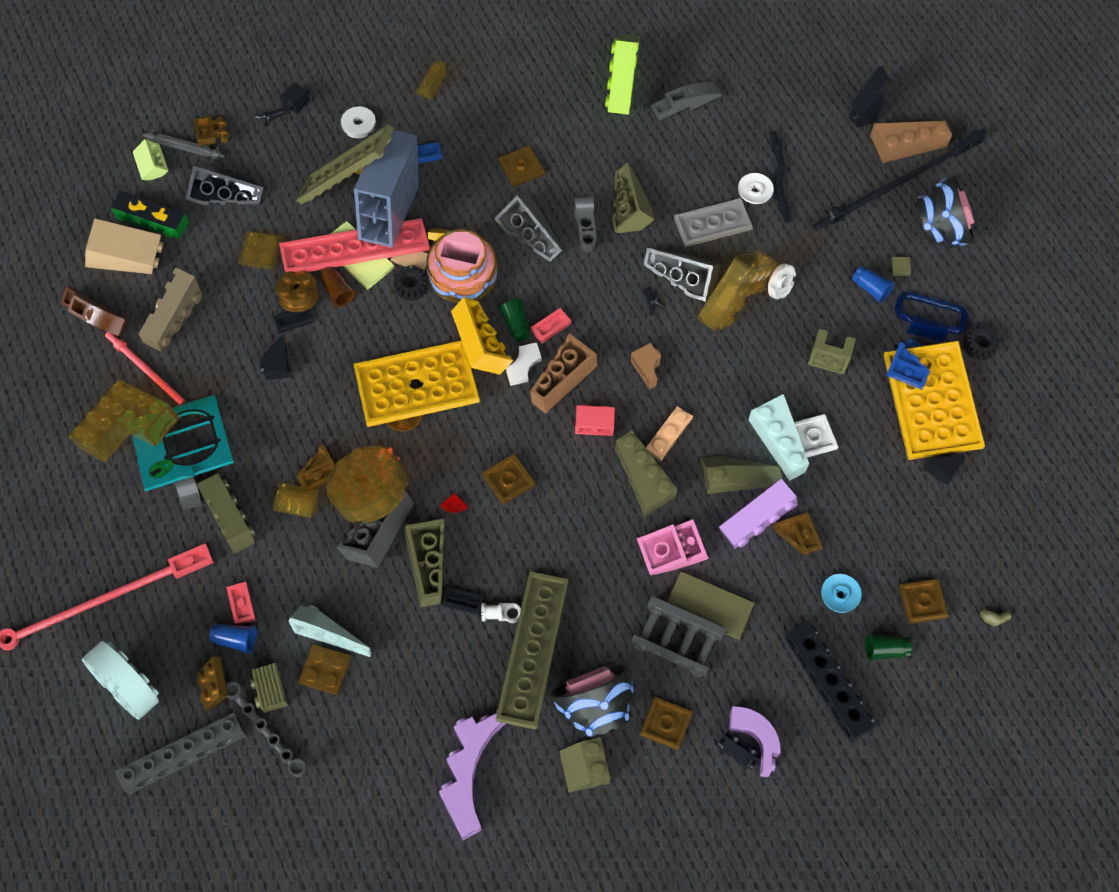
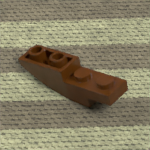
(92, 312)

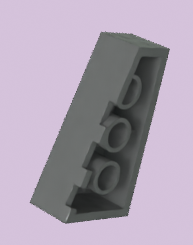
(372, 540)

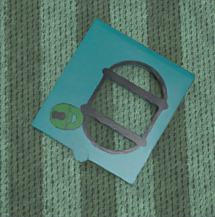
(157, 463)

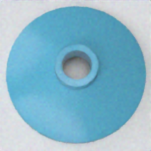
(841, 584)

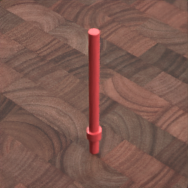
(121, 346)

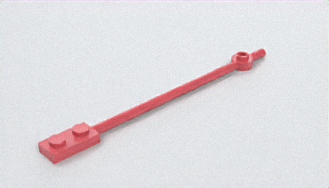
(179, 566)

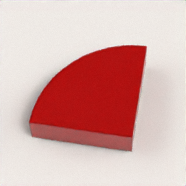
(453, 504)

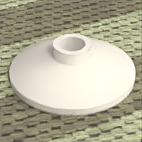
(758, 183)

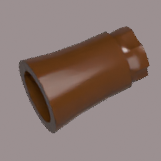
(337, 287)

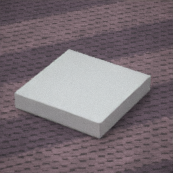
(816, 435)

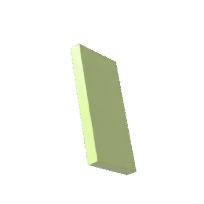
(367, 272)

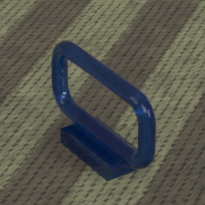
(928, 328)

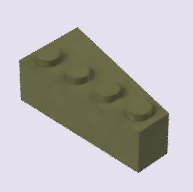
(644, 474)
(226, 513)

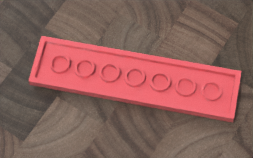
(346, 249)

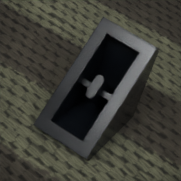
(943, 467)

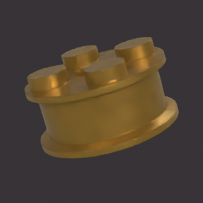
(297, 291)

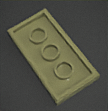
(711, 604)

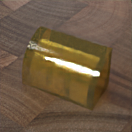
(432, 80)
(296, 500)

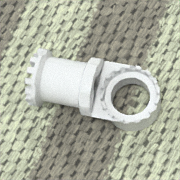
(499, 612)

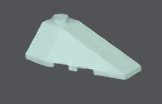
(314, 624)

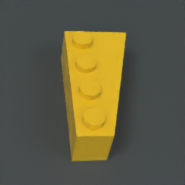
(479, 338)

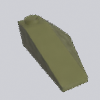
(734, 474)

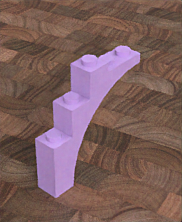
(459, 795)

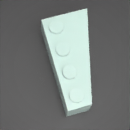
(779, 434)

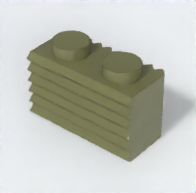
(269, 688)

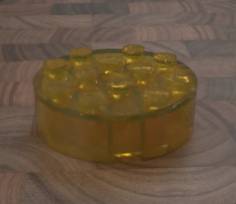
(367, 484)

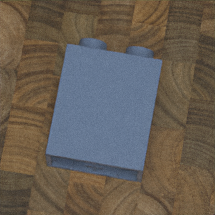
(387, 190)

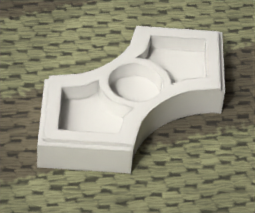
(519, 370)

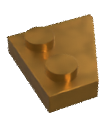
(317, 470)
(799, 533)

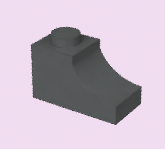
(188, 492)

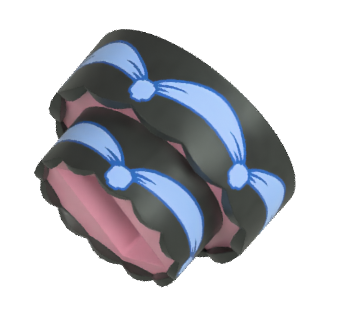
(946, 213)
(596, 699)

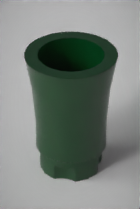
(516, 319)
(887, 646)

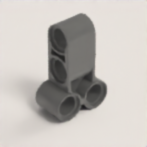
(584, 213)

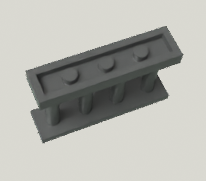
(676, 616)

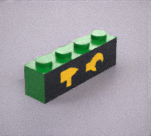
(150, 215)

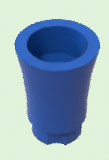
(873, 283)
(234, 636)

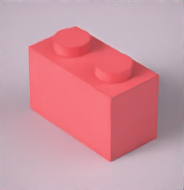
(595, 420)

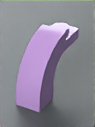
(754, 724)

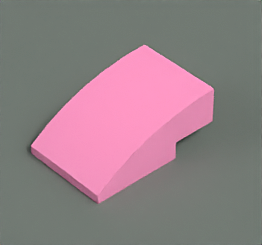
(672, 548)

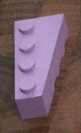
(759, 514)

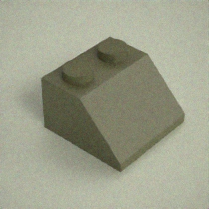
(585, 765)

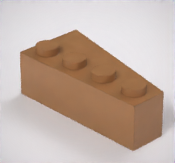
(909, 138)
(563, 373)

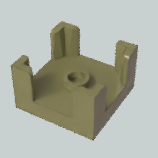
(830, 357)

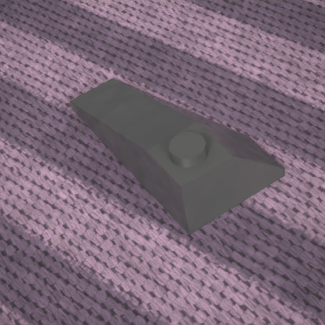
(690, 273)

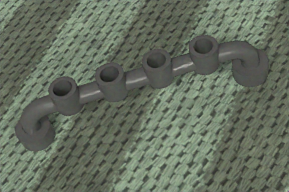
(296, 766)

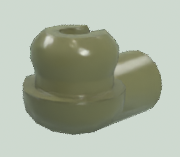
(993, 618)

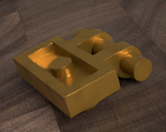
(205, 130)

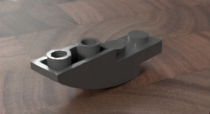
(684, 97)

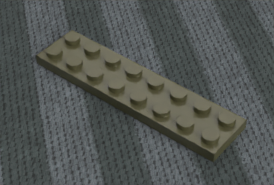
(346, 164)
(532, 651)

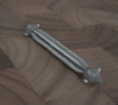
(184, 145)

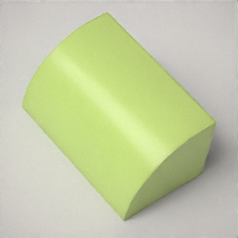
(150, 160)

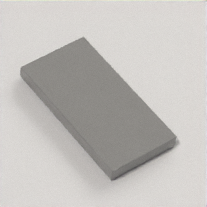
(713, 222)

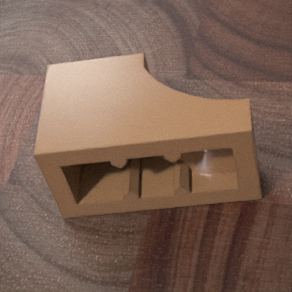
(645, 362)

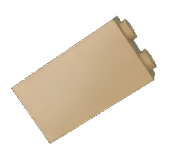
(122, 248)

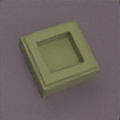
(900, 266)

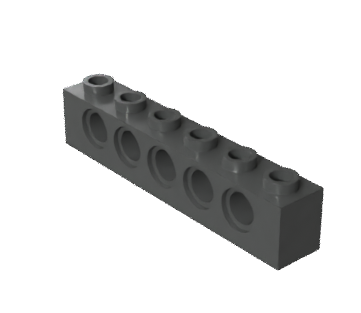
(180, 754)

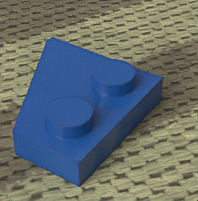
(907, 368)

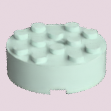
(121, 679)

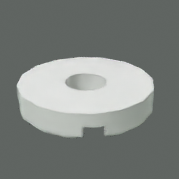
(354, 114)
(781, 281)

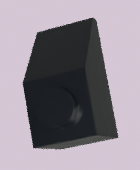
(276, 361)

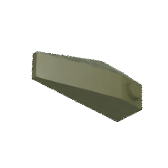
(632, 206)

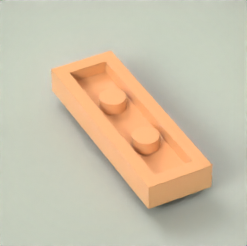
(669, 433)

